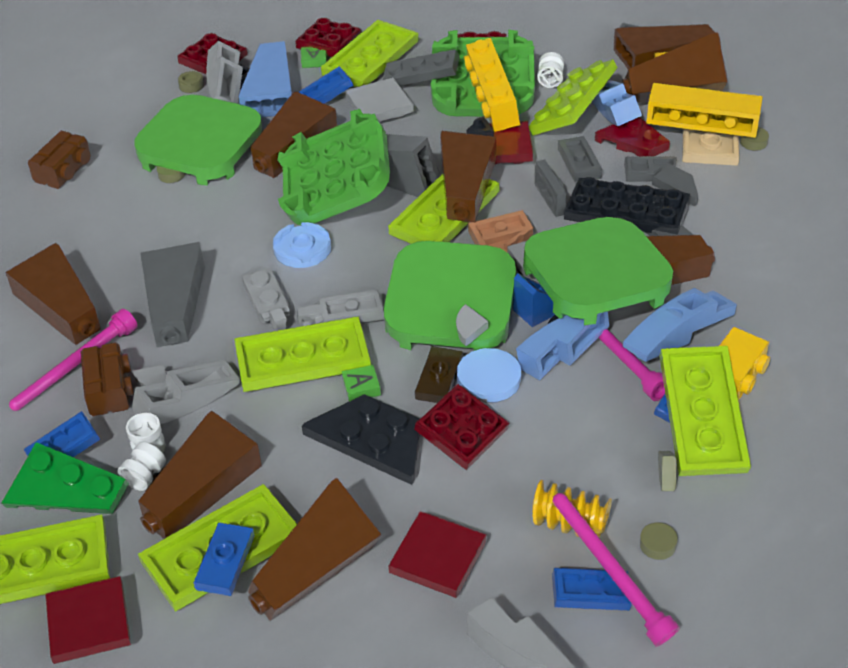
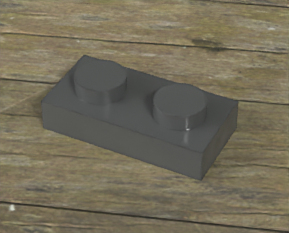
(579, 158)

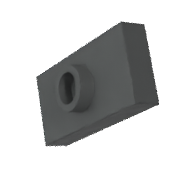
(550, 188)

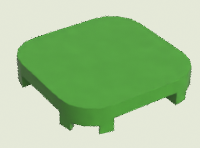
(458, 97)
(198, 137)
(334, 169)
(597, 267)
(433, 284)

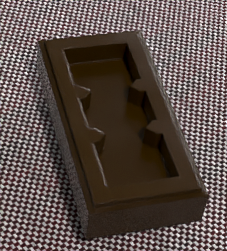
(438, 374)

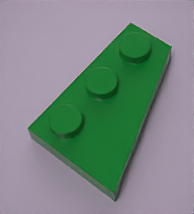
(64, 482)

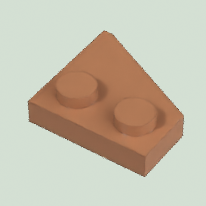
(501, 230)

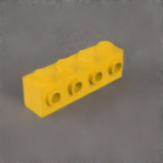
(492, 85)
(704, 110)

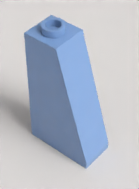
(267, 80)

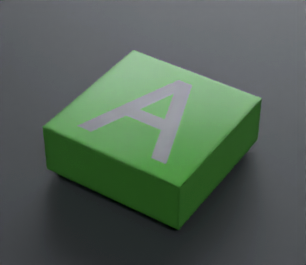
(312, 57)
(361, 382)

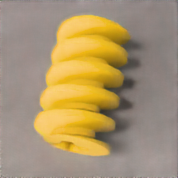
(592, 512)

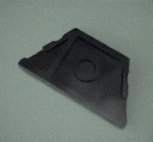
(370, 434)

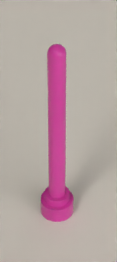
(121, 324)
(651, 380)
(659, 626)

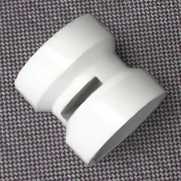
(550, 70)
(145, 428)
(143, 464)

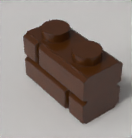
(59, 159)
(105, 379)

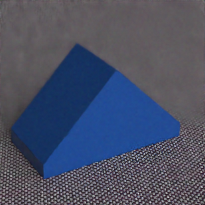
(531, 301)

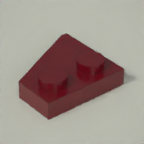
(634, 138)

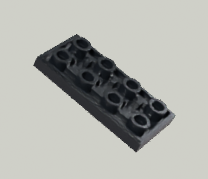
(641, 205)

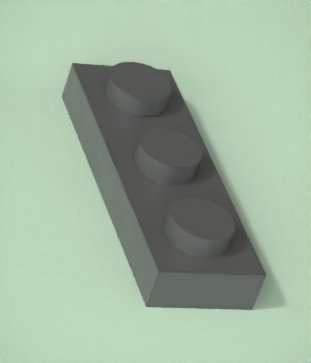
(423, 67)

